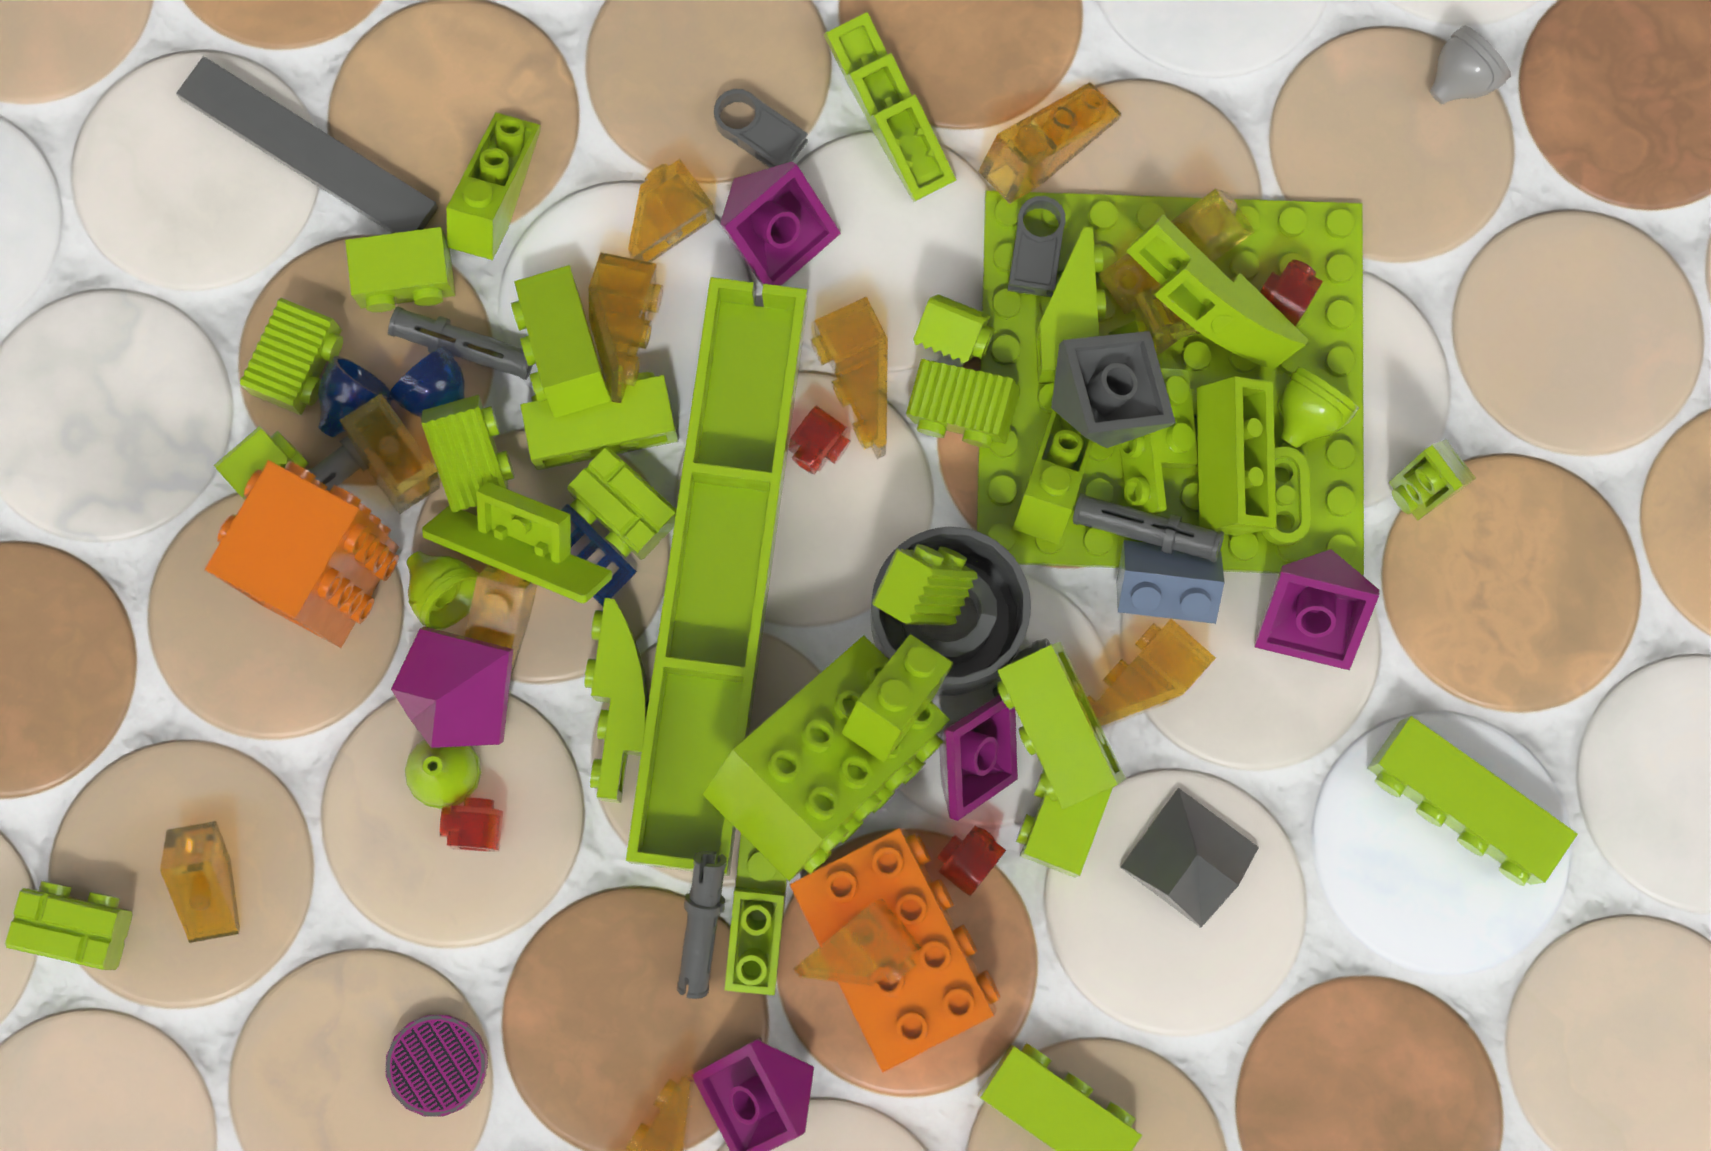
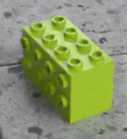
(804, 784)

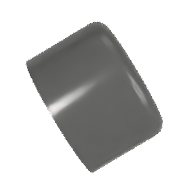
(1000, 601)

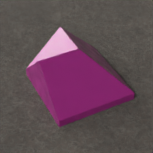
(776, 222)
(1318, 611)
(455, 689)
(978, 757)
(757, 1096)

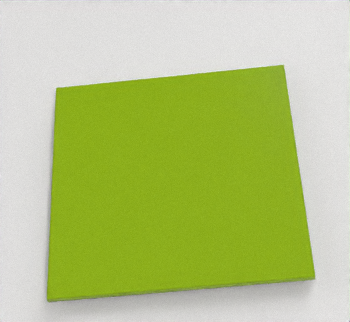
(1316, 233)

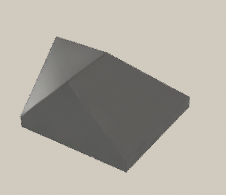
(1111, 387)
(1190, 858)

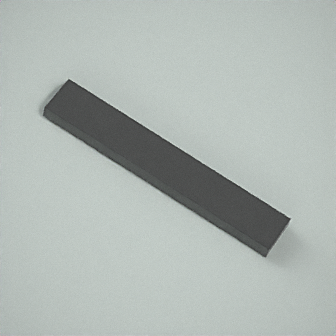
(305, 149)

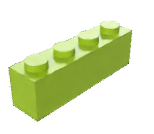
(1471, 802)

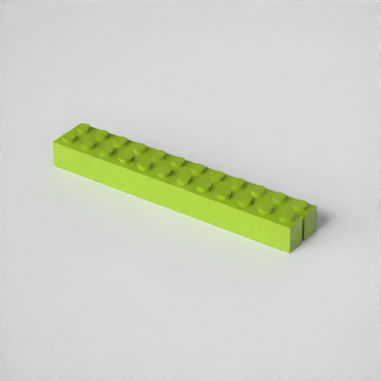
(718, 569)

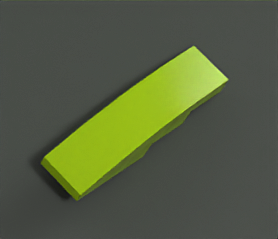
(890, 107)

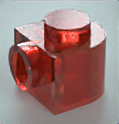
(1292, 290)
(818, 440)
(472, 826)
(970, 859)

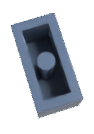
(1168, 584)

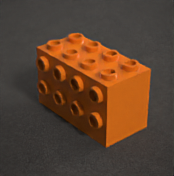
(305, 551)
(943, 989)

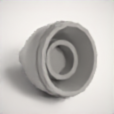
(1468, 68)

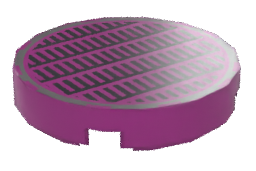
(436, 1065)

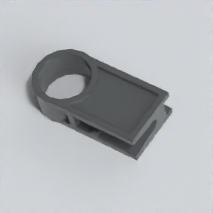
(768, 137)
(1036, 257)

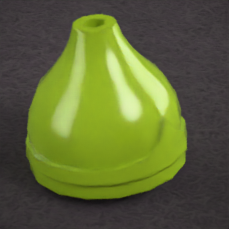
(1313, 409)
(440, 589)
(442, 774)

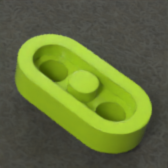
(1292, 497)

